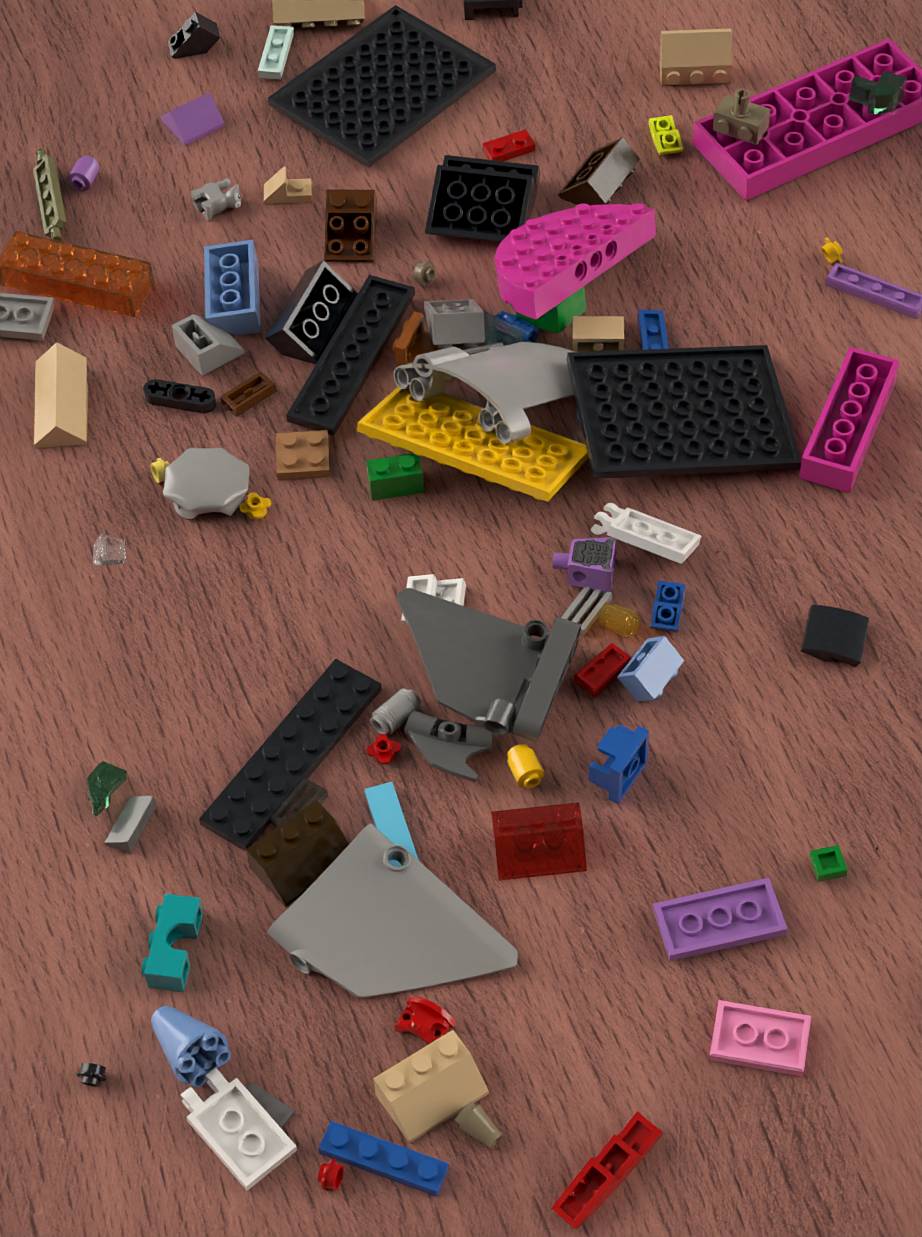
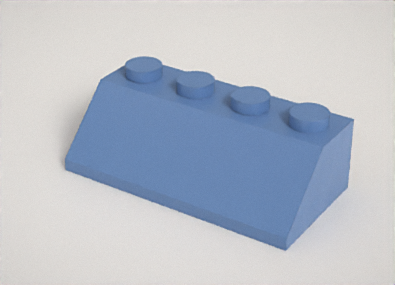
(232, 287)

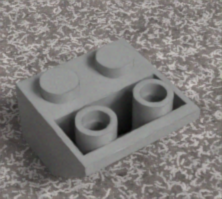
(204, 344)

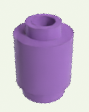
(83, 173)

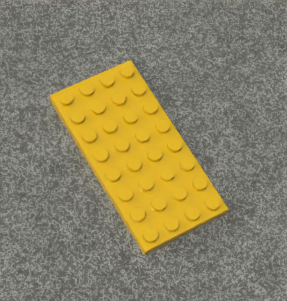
(452, 435)

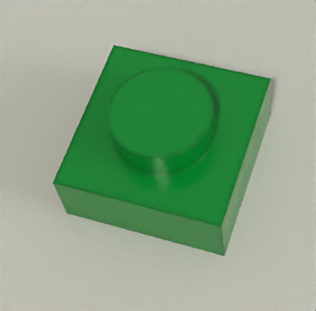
(828, 863)

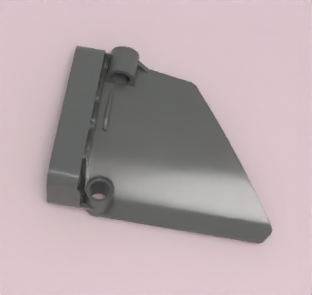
(488, 664)

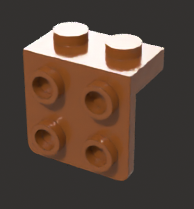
(414, 341)

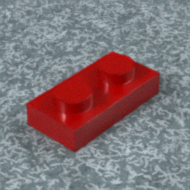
(509, 146)

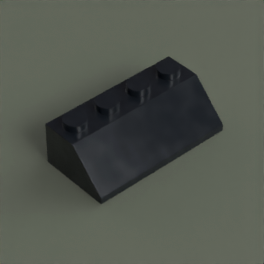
(312, 314)

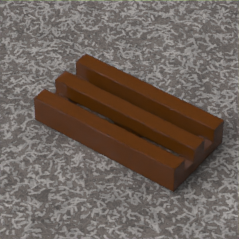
(251, 396)

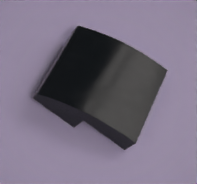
(835, 634)

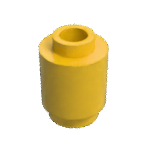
(525, 766)

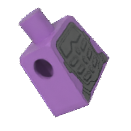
(589, 562)

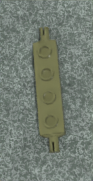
(49, 195)

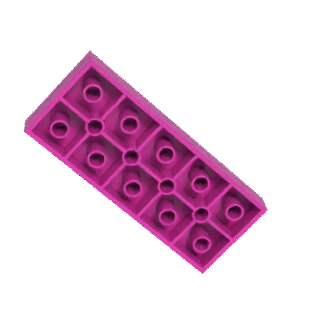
(813, 122)

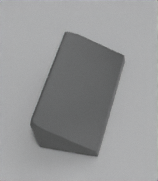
(131, 823)

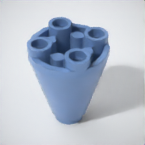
(189, 1045)

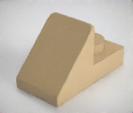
(280, 190)

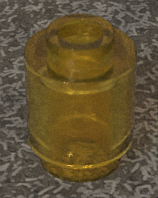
(619, 619)

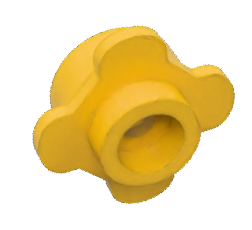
(832, 251)
(255, 506)

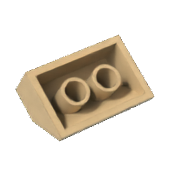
(696, 57)
(430, 1086)

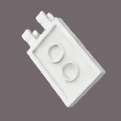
(647, 533)
(238, 1129)

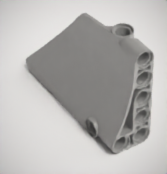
(387, 925)

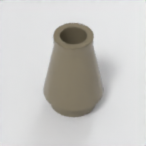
(477, 1124)

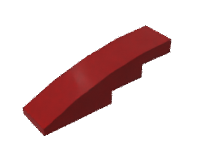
(607, 1171)

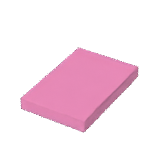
(760, 1038)

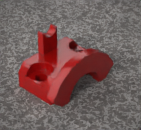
(425, 1019)

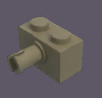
(741, 118)

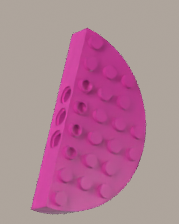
(565, 251)

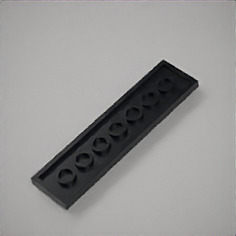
(350, 355)
(290, 754)

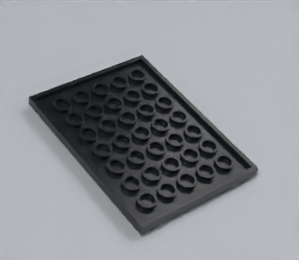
(381, 85)
(682, 411)

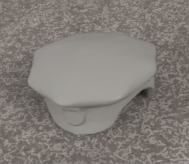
(206, 482)

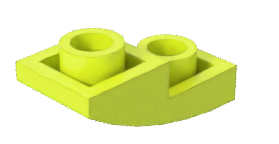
(665, 135)

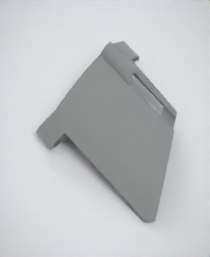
(507, 376)

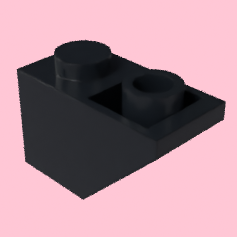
(194, 37)

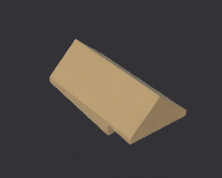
(60, 398)

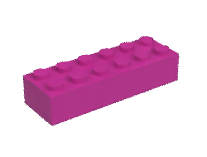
(849, 419)

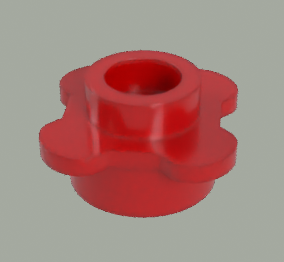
(383, 756)

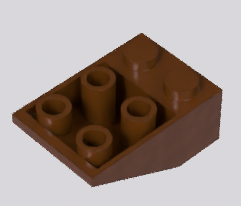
(350, 225)

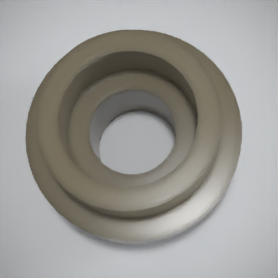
(424, 273)

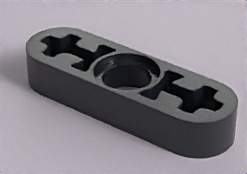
(162, 392)

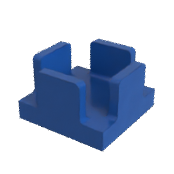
(625, 762)

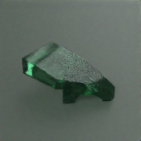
(102, 784)

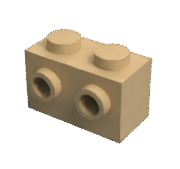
(598, 333)

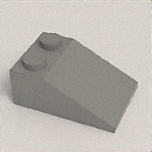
(455, 322)

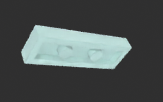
(275, 52)

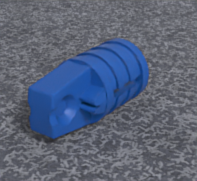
(530, 331)

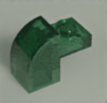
(879, 96)

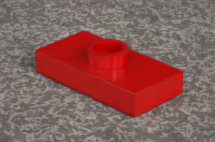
(602, 669)

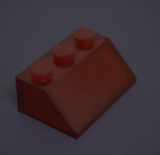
(538, 841)

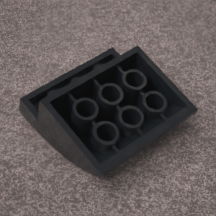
(481, 198)

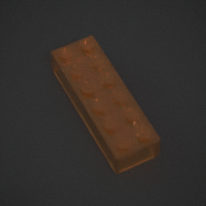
(75, 273)

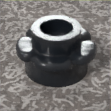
(91, 1074)

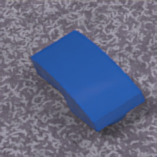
(668, 606)

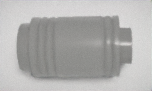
(395, 711)

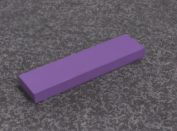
(875, 290)

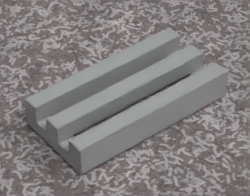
(573, 608)

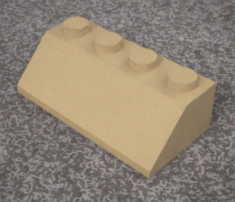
(317, 11)

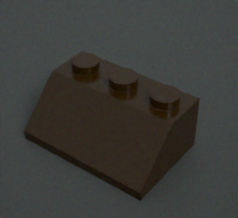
(601, 174)
(297, 852)

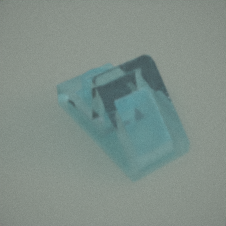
(500, 331)

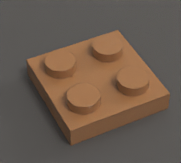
(302, 455)

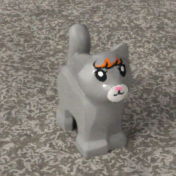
(214, 200)

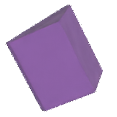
(194, 119)

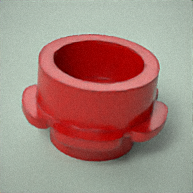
(331, 1175)

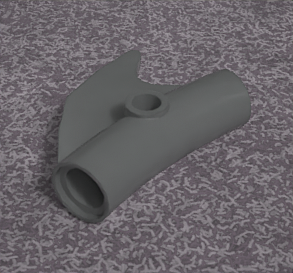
(448, 743)

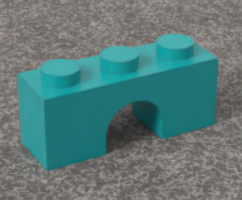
(175, 919)

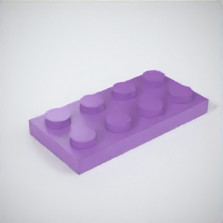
(719, 919)

